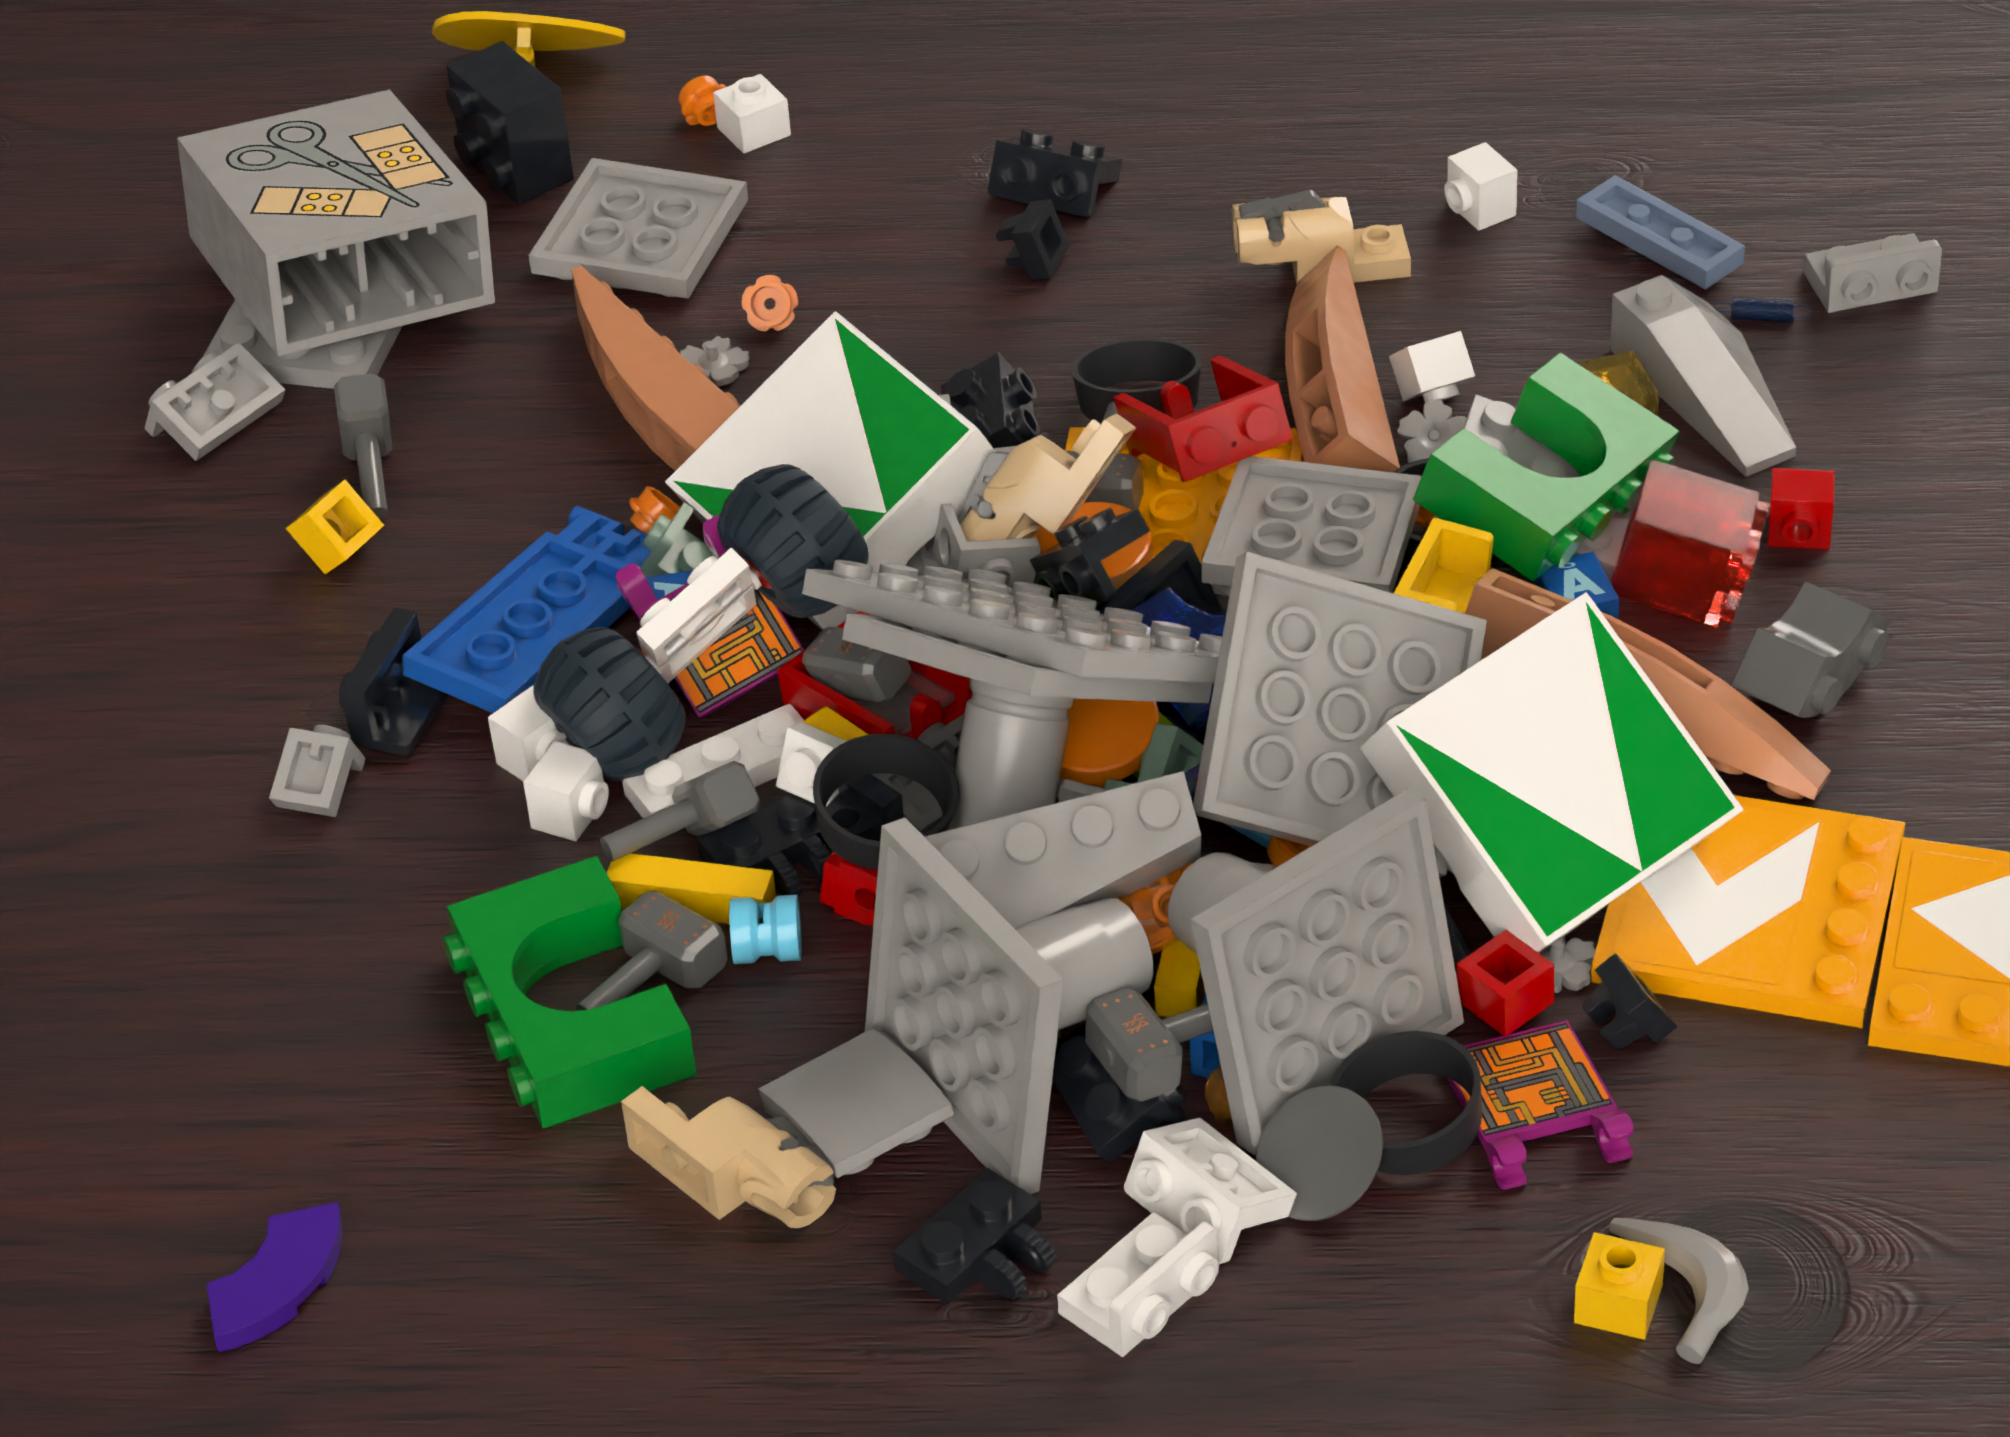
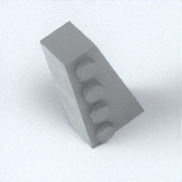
(1077, 848)

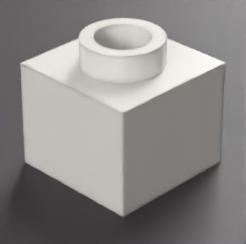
(752, 113)
(1481, 186)
(1432, 368)
(522, 734)
(565, 791)

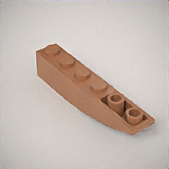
(1334, 374)
(648, 379)
(1720, 720)

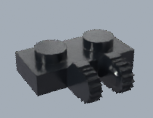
(772, 841)
(969, 1241)

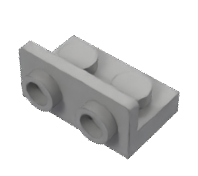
(1874, 271)
(213, 401)

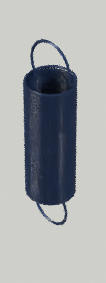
(1763, 309)

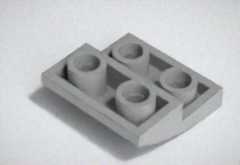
(858, 1101)

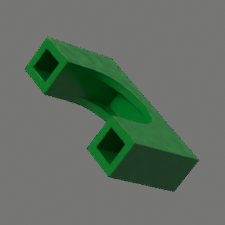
(1538, 516)
(559, 1057)

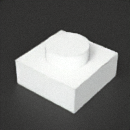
(801, 756)

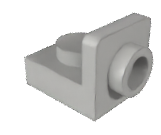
(315, 770)

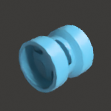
(765, 929)

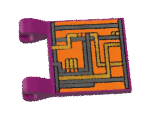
(739, 658)
(1540, 1087)

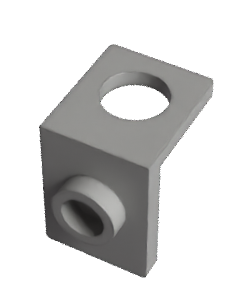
(999, 556)

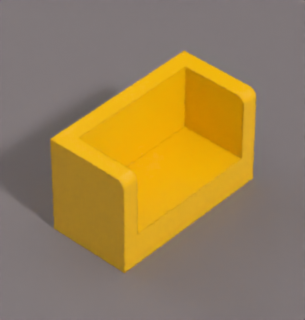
(1447, 565)

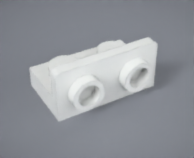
(1198, 1176)
(1141, 1282)

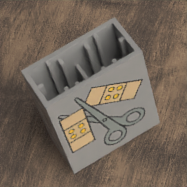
(336, 221)

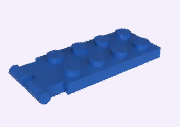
(509, 626)

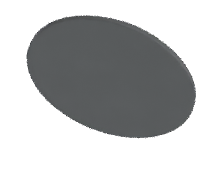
(1324, 1149)

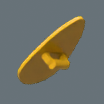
(523, 32)

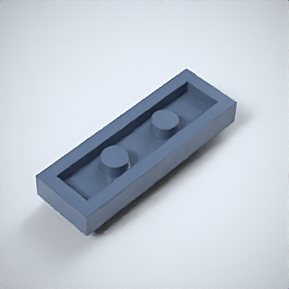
(1660, 232)

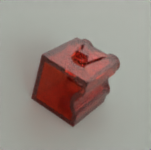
(1690, 544)

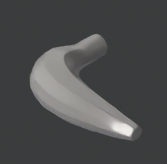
(1707, 1265)

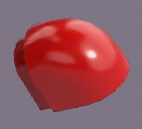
(849, 889)

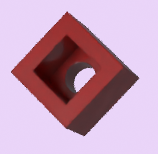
(1801, 508)
(1505, 983)

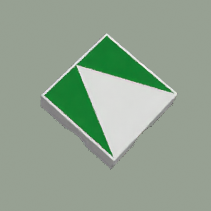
(860, 431)
(1553, 776)

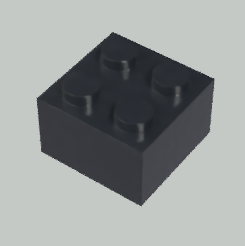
(509, 122)

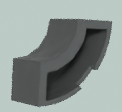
(1812, 653)

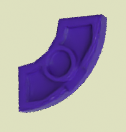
(286, 1269)

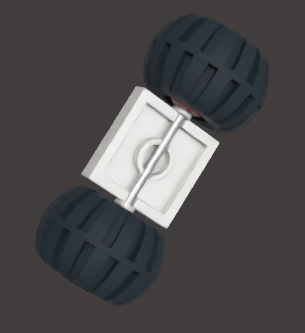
(620, 700)

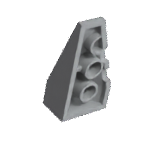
(1702, 371)

